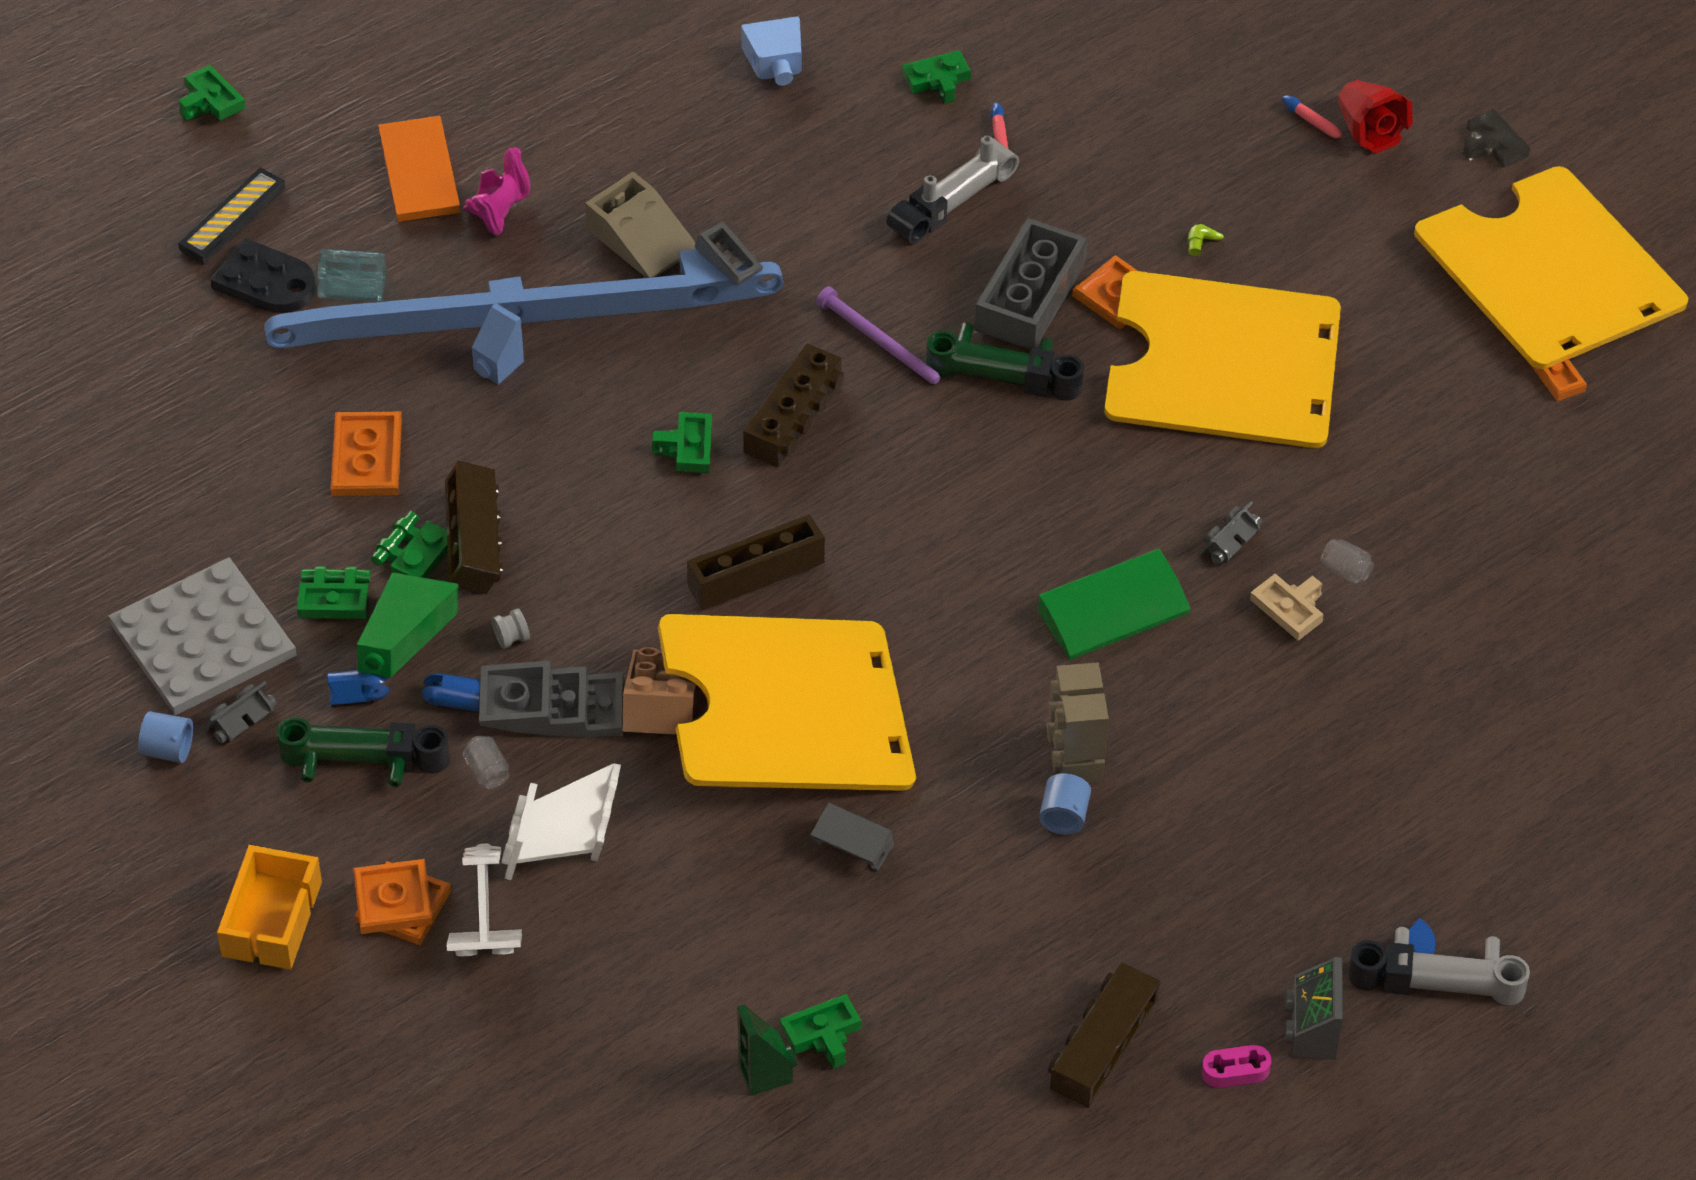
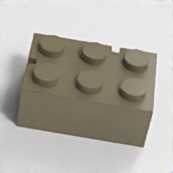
(1078, 721)

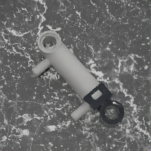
(933, 201)
(1409, 969)

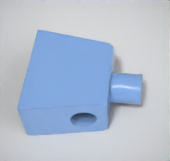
(774, 48)

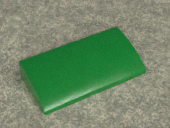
(1113, 604)

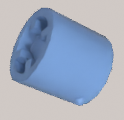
(165, 737)
(1065, 804)

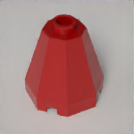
(1375, 114)

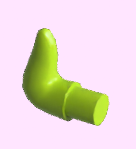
(1196, 236)

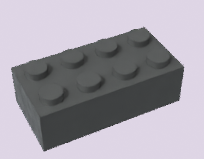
(1030, 284)

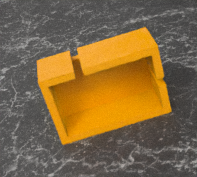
(269, 907)

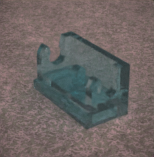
(352, 275)

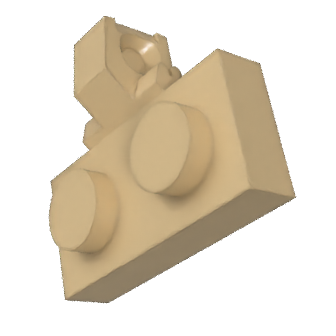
(1290, 605)

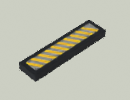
(231, 215)

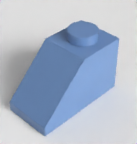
(498, 345)

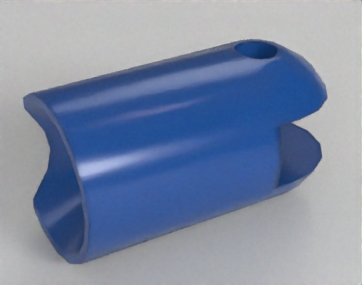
(355, 687)
(452, 691)

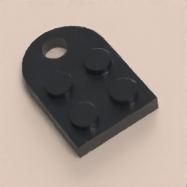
(265, 278)

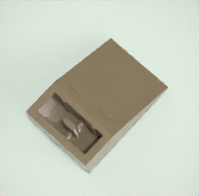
(637, 226)

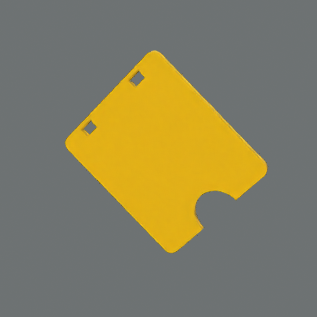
(1552, 269)
(1226, 360)
(788, 703)

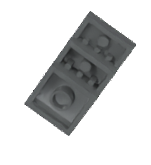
(551, 701)

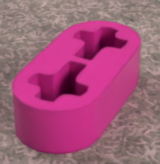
(1236, 1066)

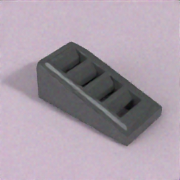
(721, 233)

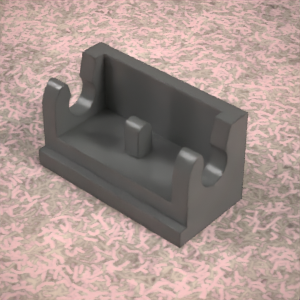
(853, 835)

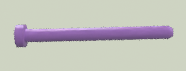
(828, 299)

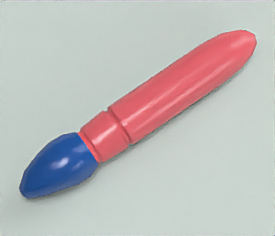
(1294, 105)
(999, 129)

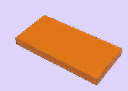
(419, 169)

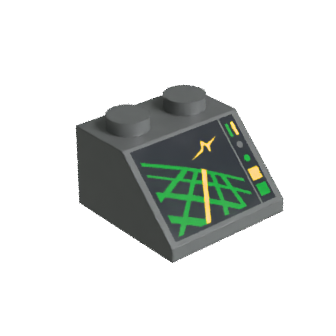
(1315, 1011)

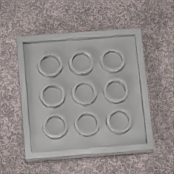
(202, 636)

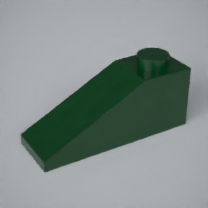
(762, 1054)

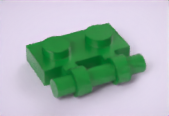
(421, 555)
(334, 593)

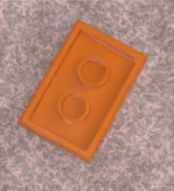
(366, 453)

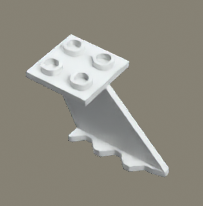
(562, 822)
(499, 941)

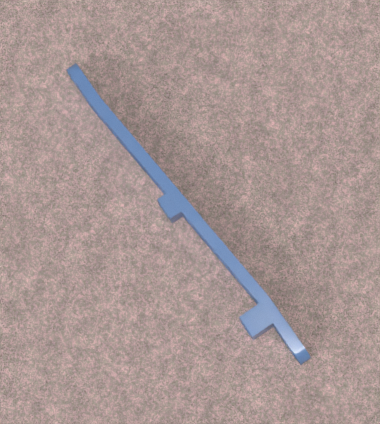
(696, 286)

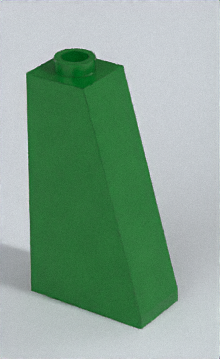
(404, 622)

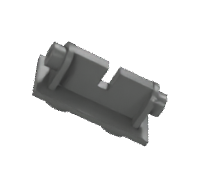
(1239, 524)
(228, 719)

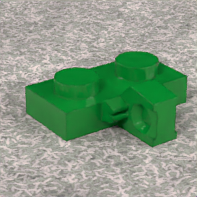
(937, 73)
(209, 94)
(688, 442)
(823, 1028)

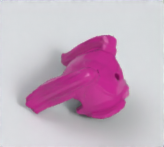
(499, 192)

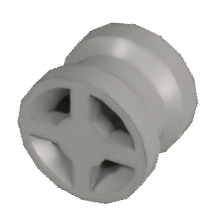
(510, 628)

